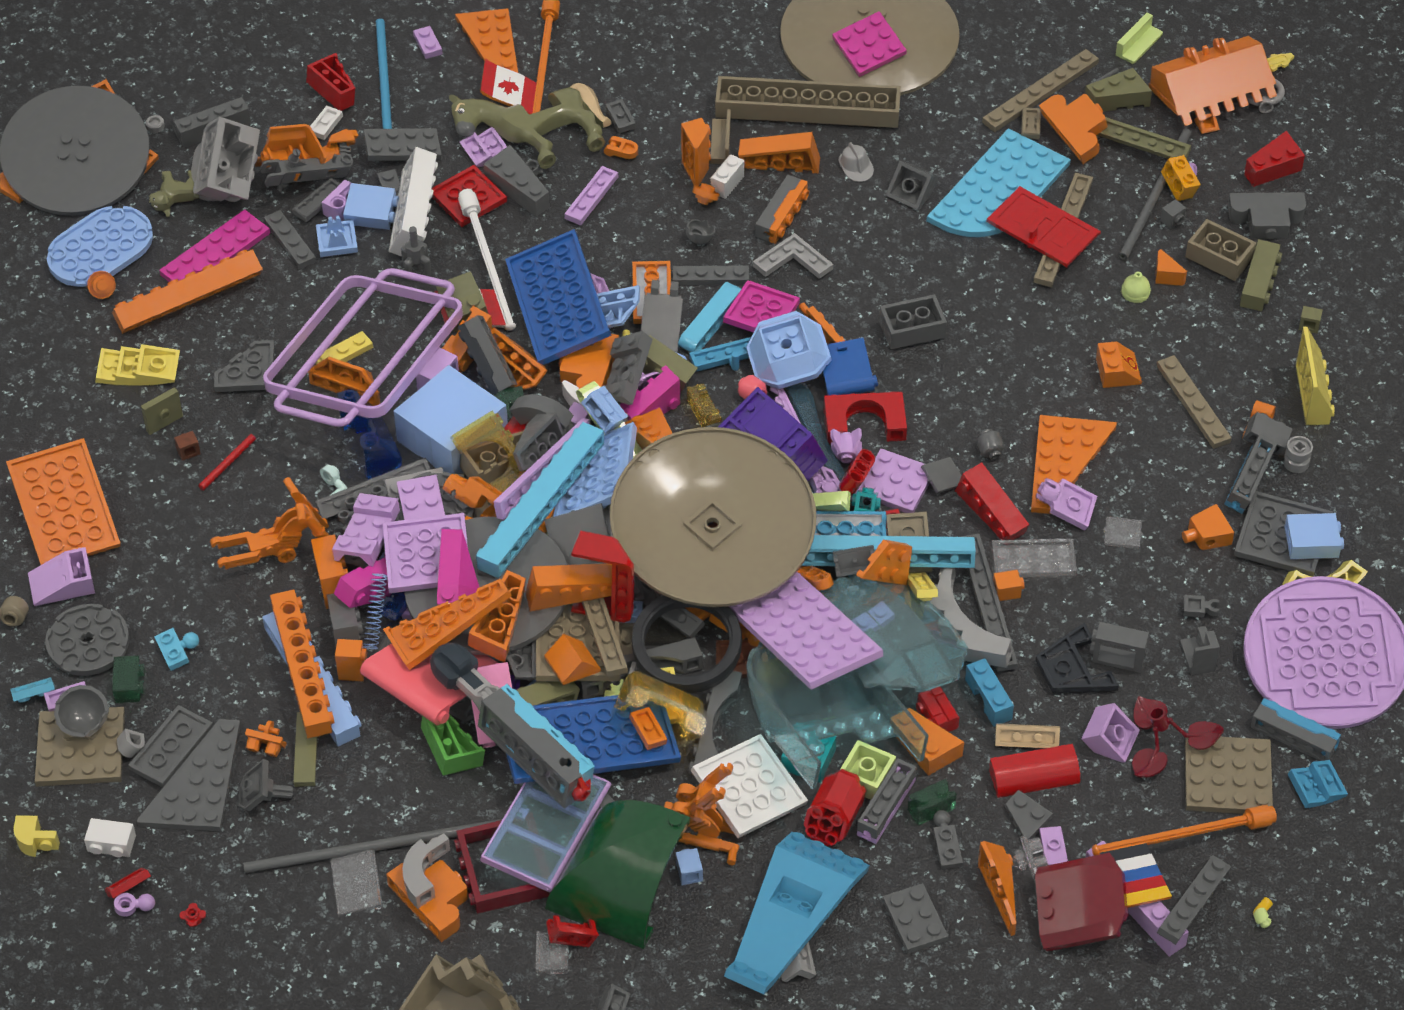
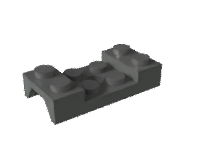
(630, 358)

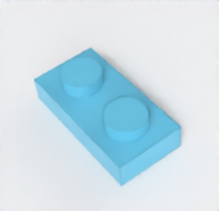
(24, 692)

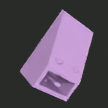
(62, 578)

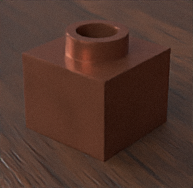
(187, 445)

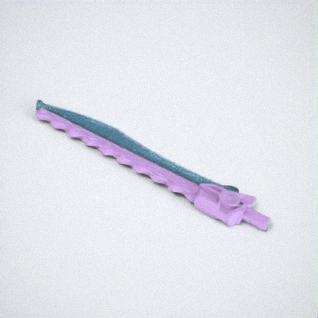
(831, 473)

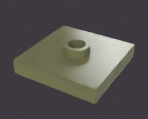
(162, 411)

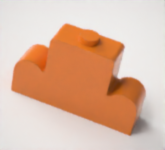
(1076, 123)
(588, 364)
(441, 912)

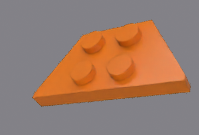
(889, 563)

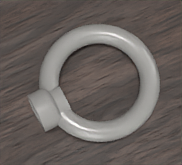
(1267, 103)

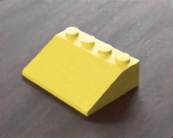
(1313, 382)

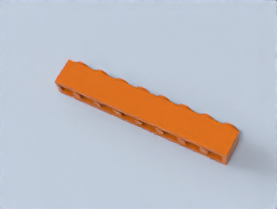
(186, 291)

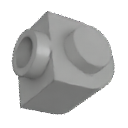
(130, 743)

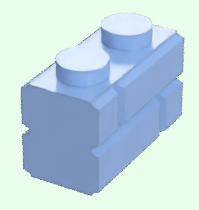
(604, 409)

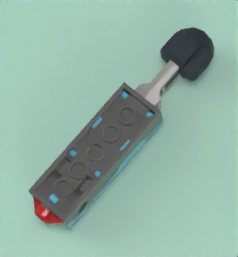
(517, 727)

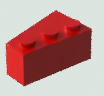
(331, 82)
(1274, 161)

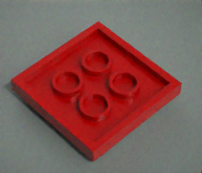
(488, 195)

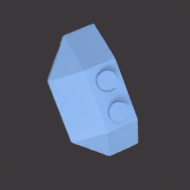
(619, 304)

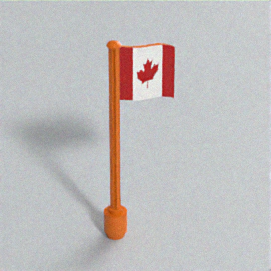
(513, 88)

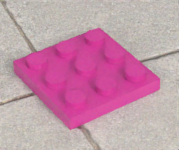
(869, 44)
(758, 304)

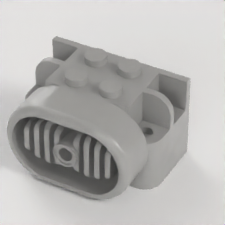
(225, 161)

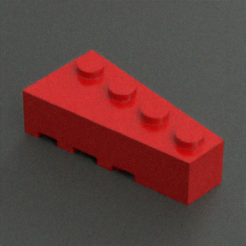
(991, 503)

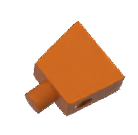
(1209, 529)

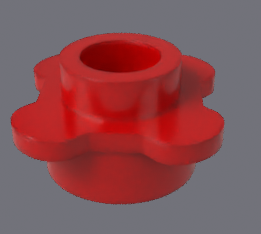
(193, 920)

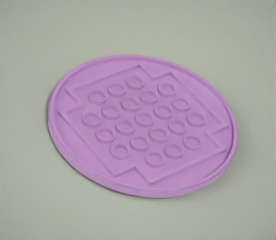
(1326, 651)

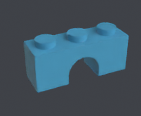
(996, 701)

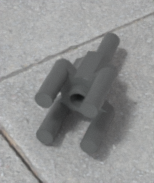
(415, 252)

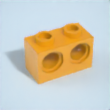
(1180, 178)

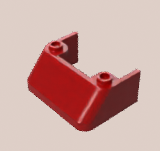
(610, 551)

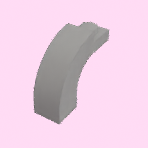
(417, 859)

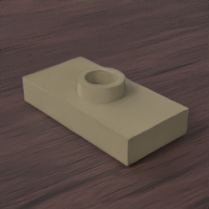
(1031, 123)

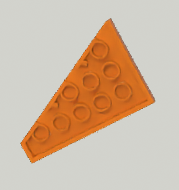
(1065, 450)

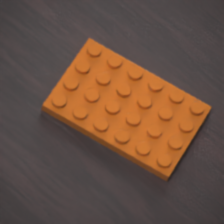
(63, 501)

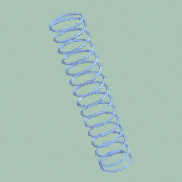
(372, 645)

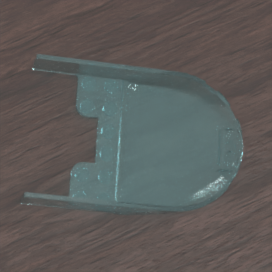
(803, 716)

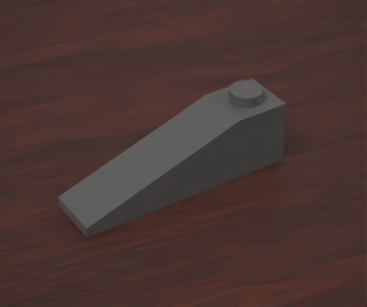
(537, 438)

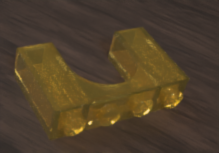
(490, 429)

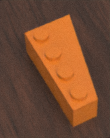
(650, 427)
(495, 630)

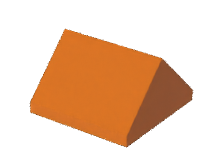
(571, 660)

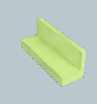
(1138, 40)
(832, 501)

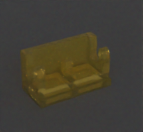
(702, 405)

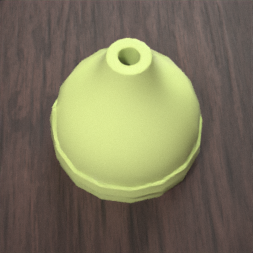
(1136, 288)

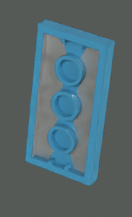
(851, 523)

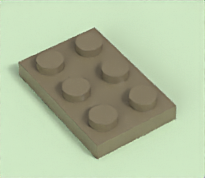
(909, 525)

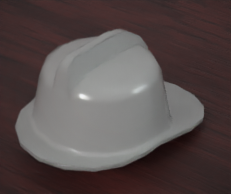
(856, 163)

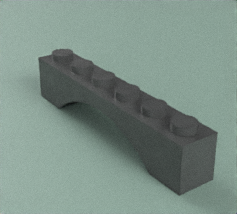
(682, 655)
(718, 702)

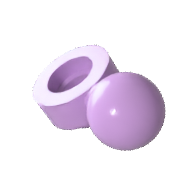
(144, 902)

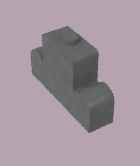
(1267, 213)

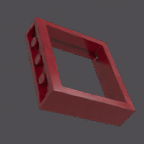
(496, 899)

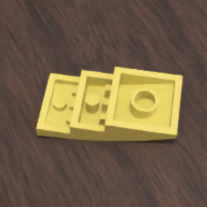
(137, 366)

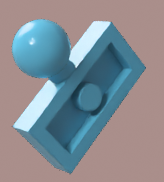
(173, 648)

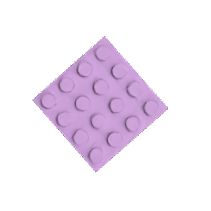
(414, 550)

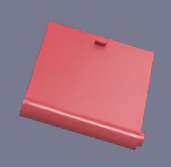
(416, 686)

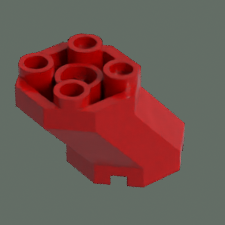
(834, 807)

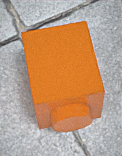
(1008, 585)

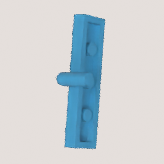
(721, 355)

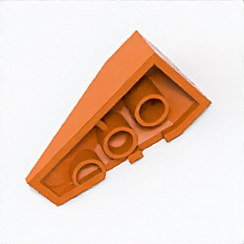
(997, 873)

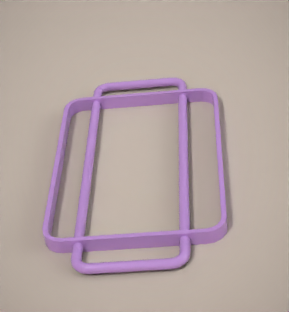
(360, 408)

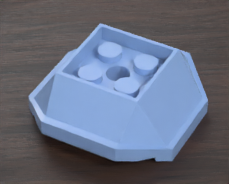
(789, 366)

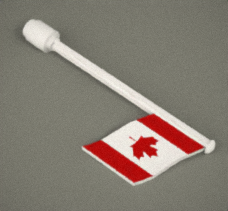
(493, 298)

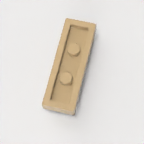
(1027, 736)

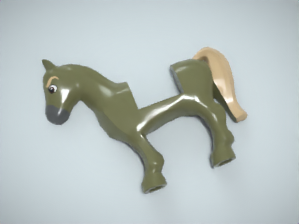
(514, 124)

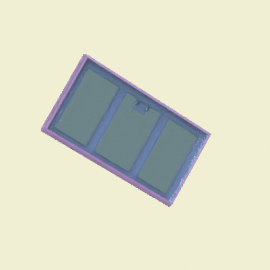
(540, 834)

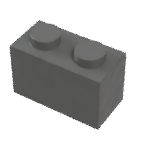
(1269, 428)

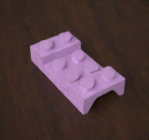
(365, 530)

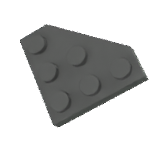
(246, 368)

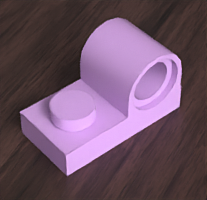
(335, 202)

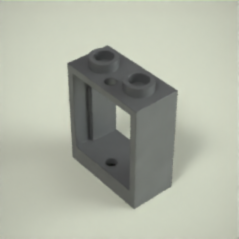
(1121, 637)

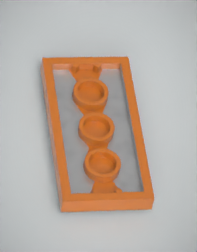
(643, 275)

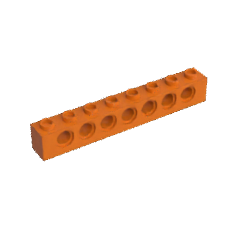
(304, 675)

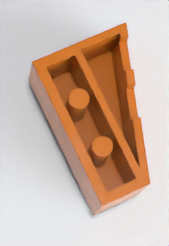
(458, 347)
(328, 569)
(941, 745)

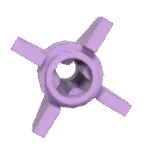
(846, 444)

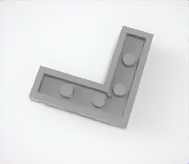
(792, 248)

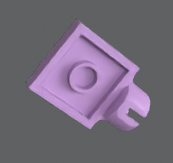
(1068, 501)

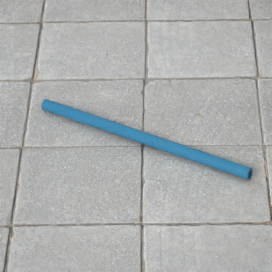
(383, 74)

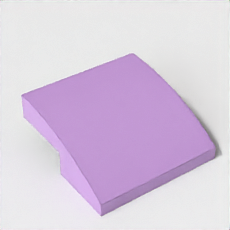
(484, 146)

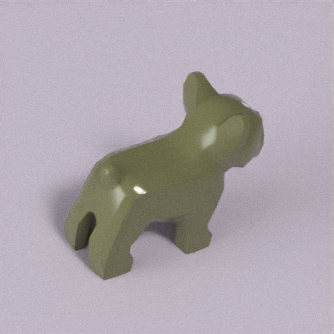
(172, 192)

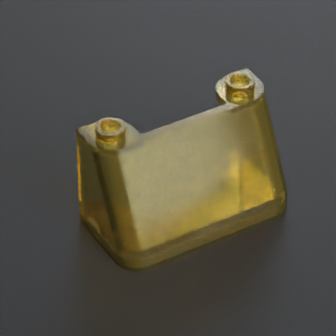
(640, 688)

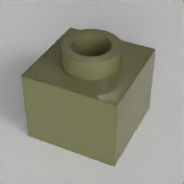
(1310, 318)

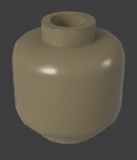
(13, 611)

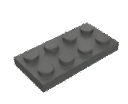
(399, 143)
(170, 746)

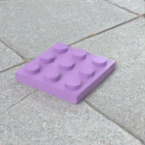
(897, 481)

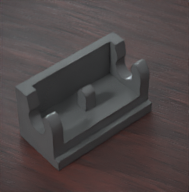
(851, 560)

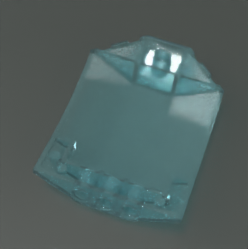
(915, 636)

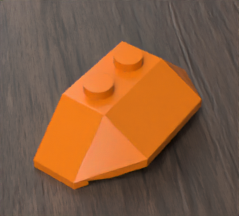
(522, 364)
(342, 376)

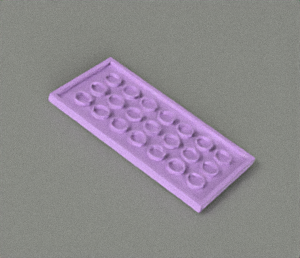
(807, 632)

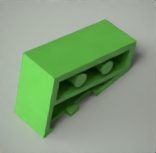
(452, 746)

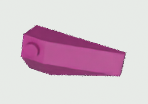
(456, 568)

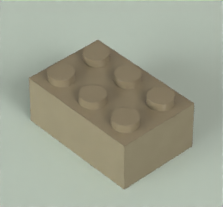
(1220, 249)

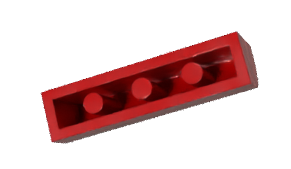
(1035, 770)

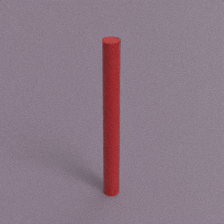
(227, 461)

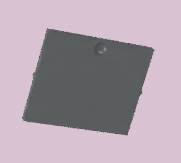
(566, 528)

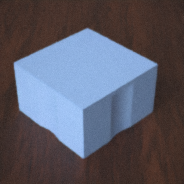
(438, 412)

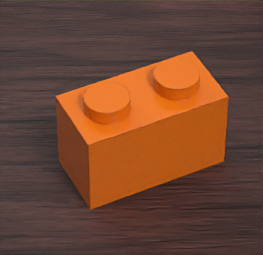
(349, 659)

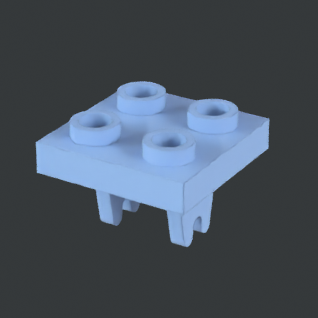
(336, 237)

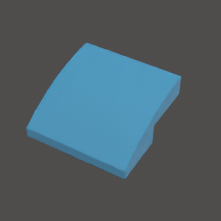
(1317, 784)

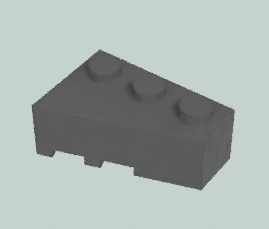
(344, 620)

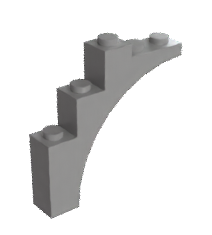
(980, 643)

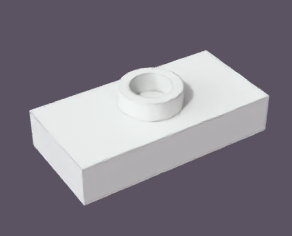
(326, 122)

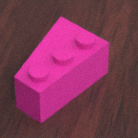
(660, 392)
(355, 586)

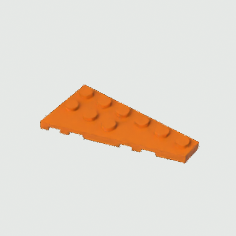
(491, 36)
(439, 625)

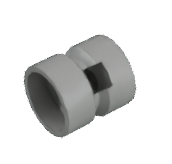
(1298, 454)

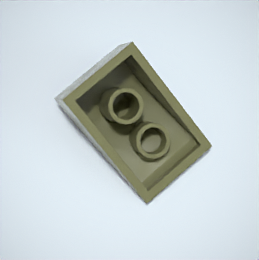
(467, 293)

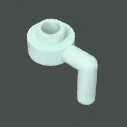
(331, 476)

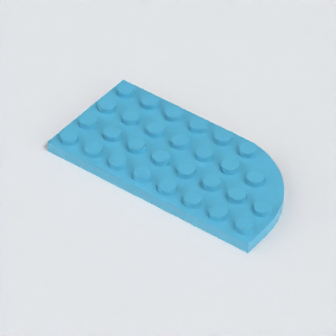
(997, 174)

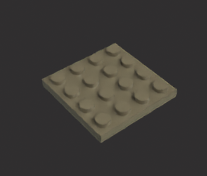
(79, 760)
(1228, 775)

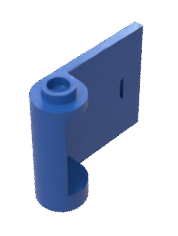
(849, 369)

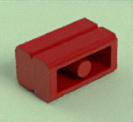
(938, 709)

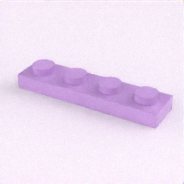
(591, 195)

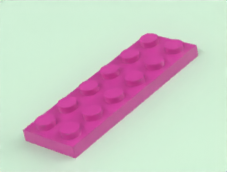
(226, 241)

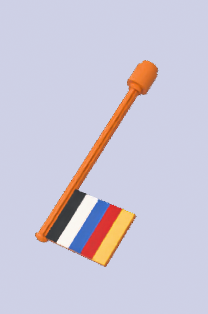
(1141, 872)

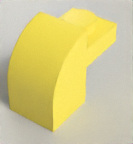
(31, 838)

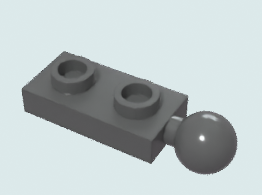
(946, 841)

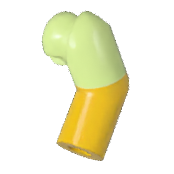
(1260, 912)

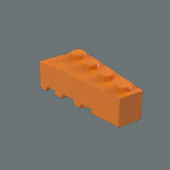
(780, 152)
(567, 584)

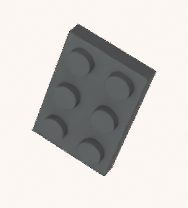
(915, 918)

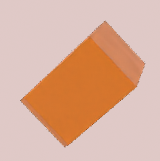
(1169, 271)

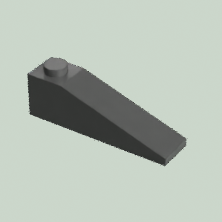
(523, 662)

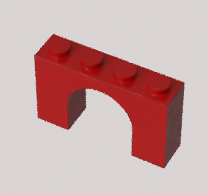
(886, 405)

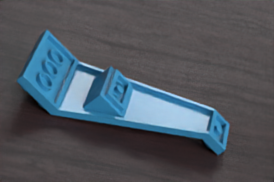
(793, 902)

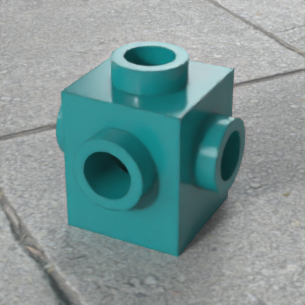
(858, 498)

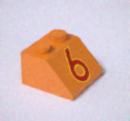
(1117, 365)

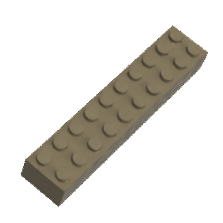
(808, 101)

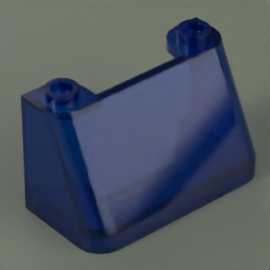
(377, 443)

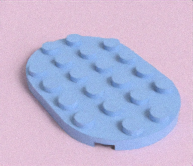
(102, 242)

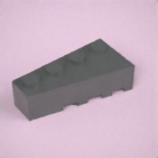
(517, 181)

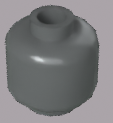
(990, 444)

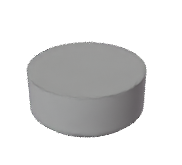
(155, 124)

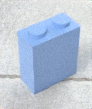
(371, 206)
(1313, 536)

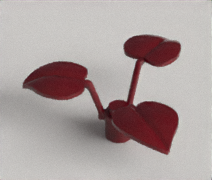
(1153, 714)

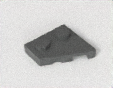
(1027, 814)

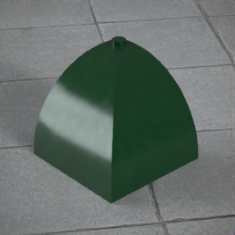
(619, 869)

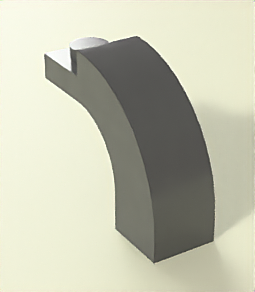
(529, 405)

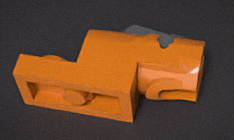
(470, 492)

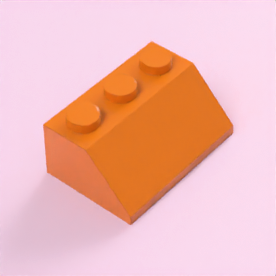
(695, 149)

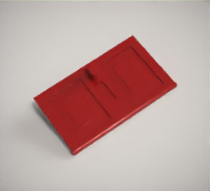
(1043, 226)

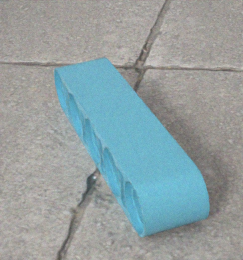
(709, 319)

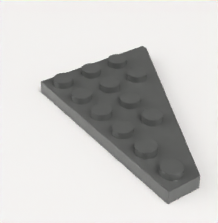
(200, 787)

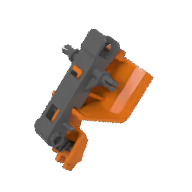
(300, 157)

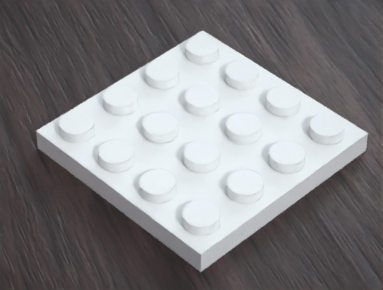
(756, 789)

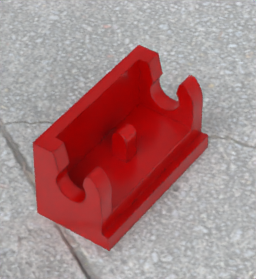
(571, 933)

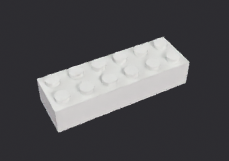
(413, 198)

